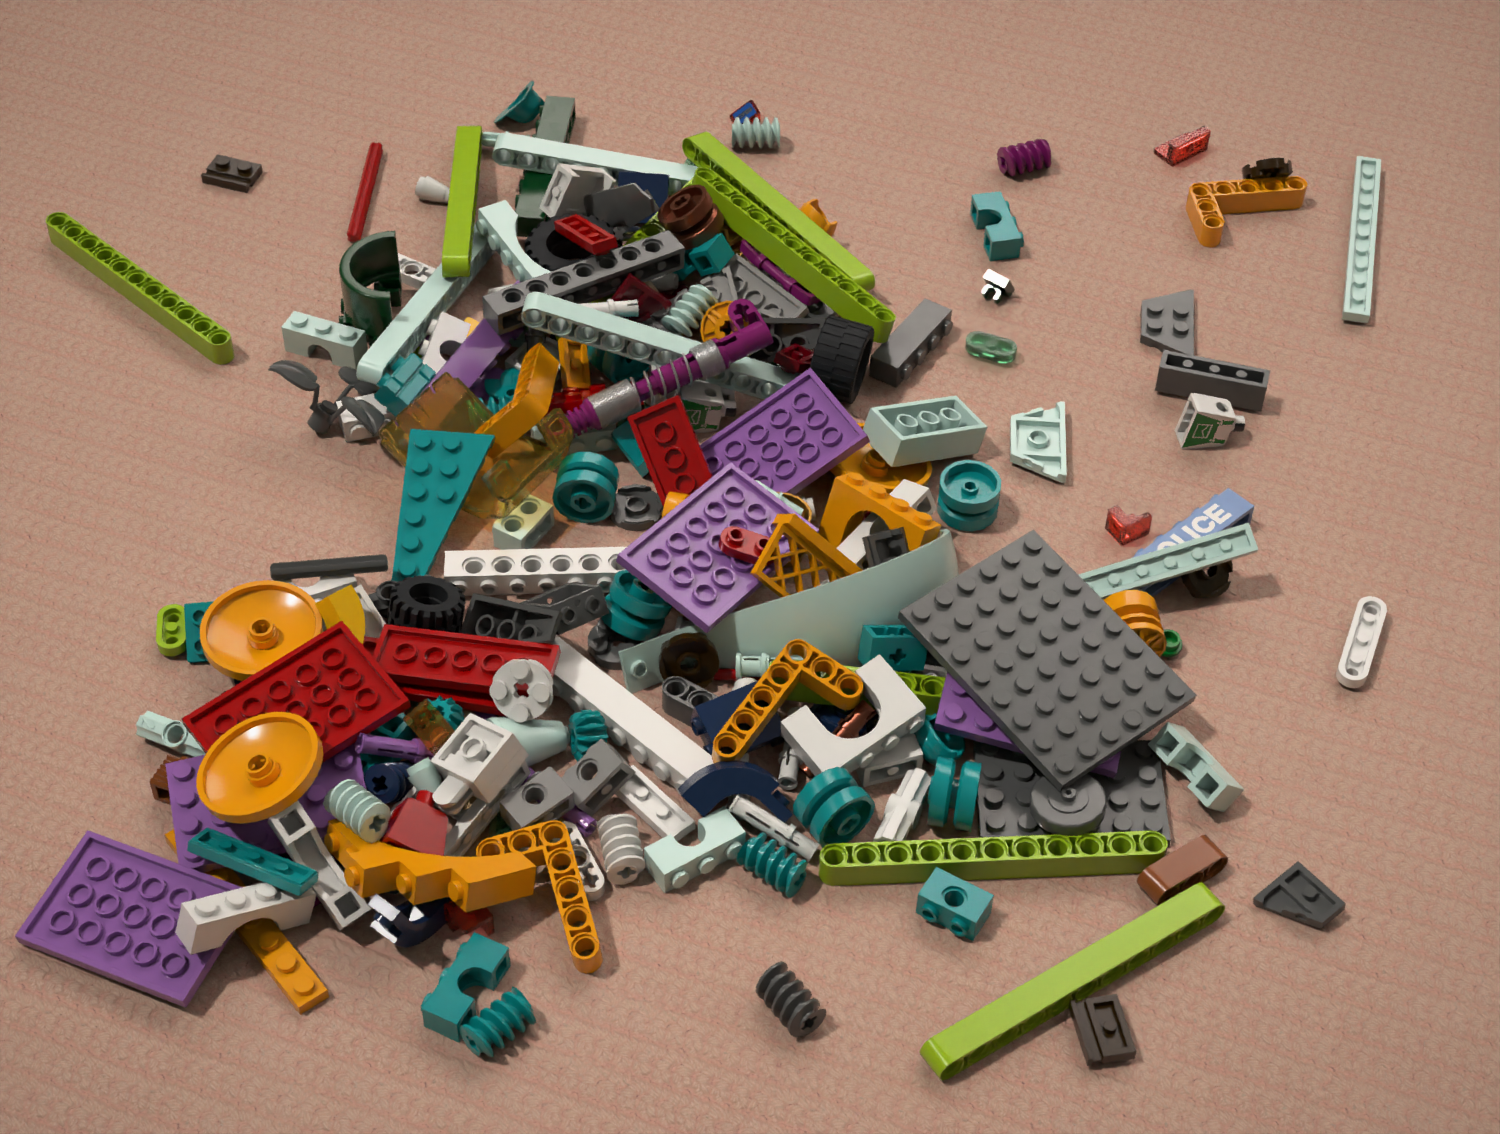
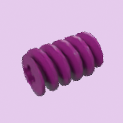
(1024, 156)

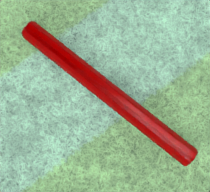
(364, 192)

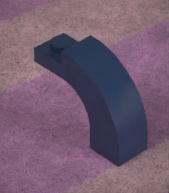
(728, 778)
(408, 923)

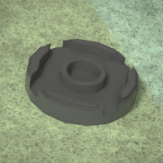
(636, 508)

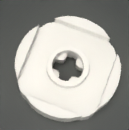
(507, 699)

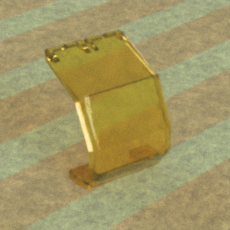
(502, 480)

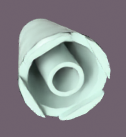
(538, 737)

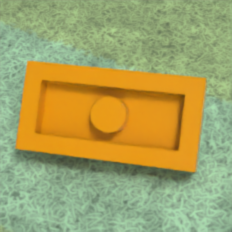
(574, 364)

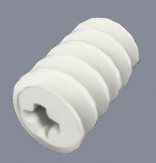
(621, 848)

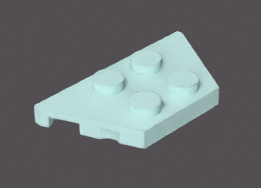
(1040, 441)

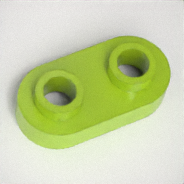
(171, 630)

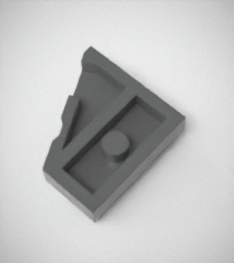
(1300, 897)

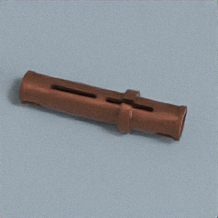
(849, 727)

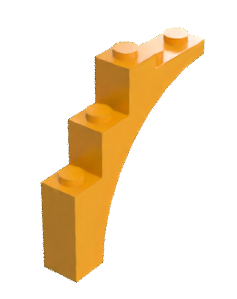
(428, 877)

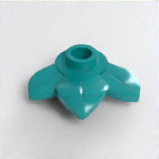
(504, 386)

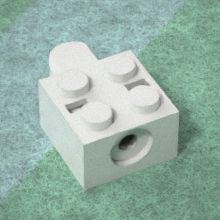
(476, 763)

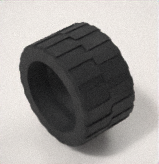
(842, 356)

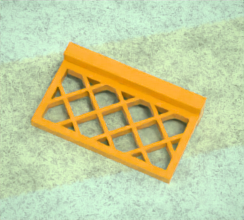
(808, 541)

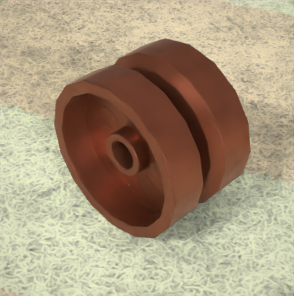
(691, 216)

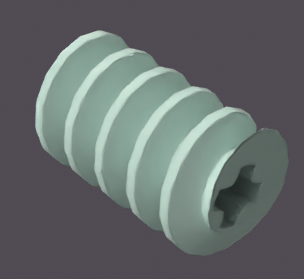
(756, 132)
(689, 310)
(358, 810)

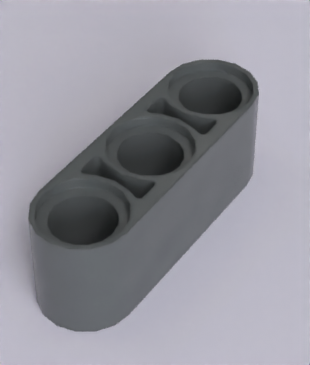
(681, 697)

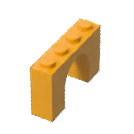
(854, 496)

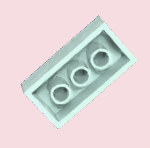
(924, 431)

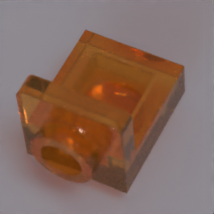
(429, 725)

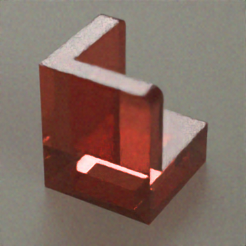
(1127, 527)
(468, 921)

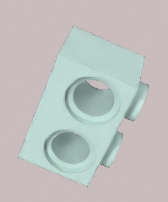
(524, 525)

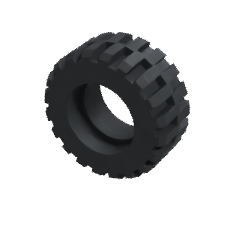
(552, 249)

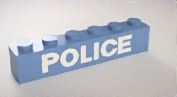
(1218, 514)

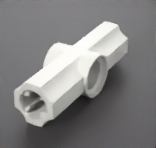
(904, 807)

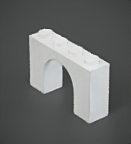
(898, 714)

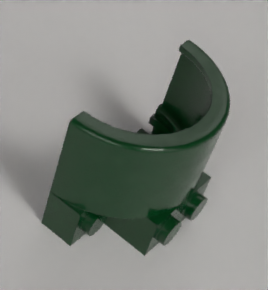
(368, 262)

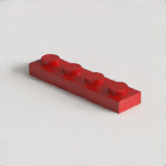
(586, 234)

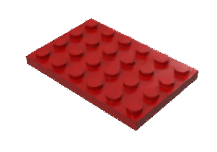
(325, 681)

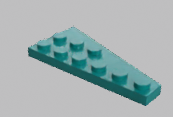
(434, 489)

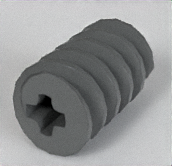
(789, 1000)

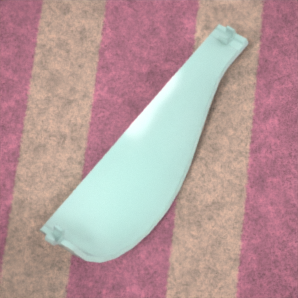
(823, 616)

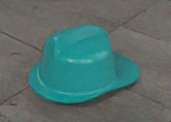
(524, 107)

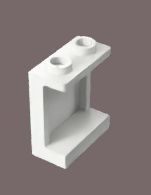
(570, 186)

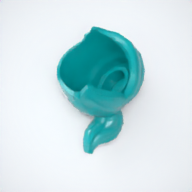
(938, 743)

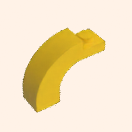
(344, 607)

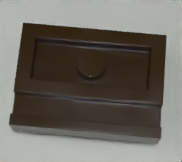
(232, 173)
(1102, 1029)

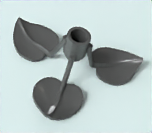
(325, 412)

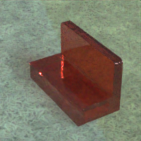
(1184, 146)

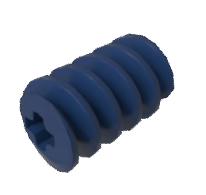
(388, 780)

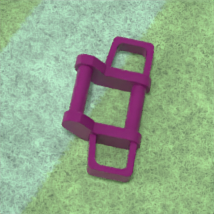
(789, 284)

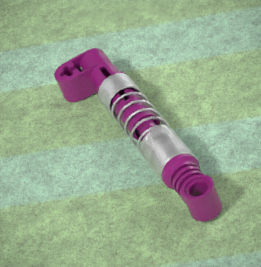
(700, 364)

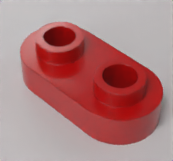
(743, 544)

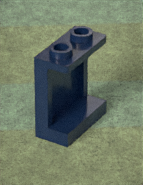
(712, 716)

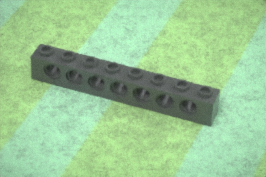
(587, 279)

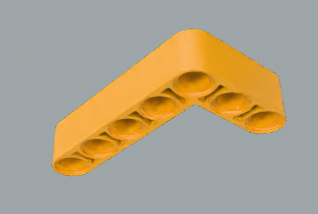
(1211, 199)
(529, 401)
(776, 694)
(563, 882)

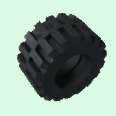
(426, 604)

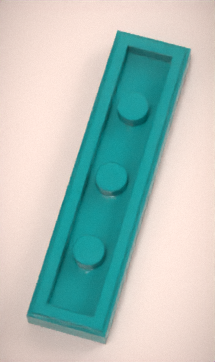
(253, 861)

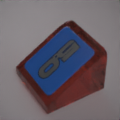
(748, 110)

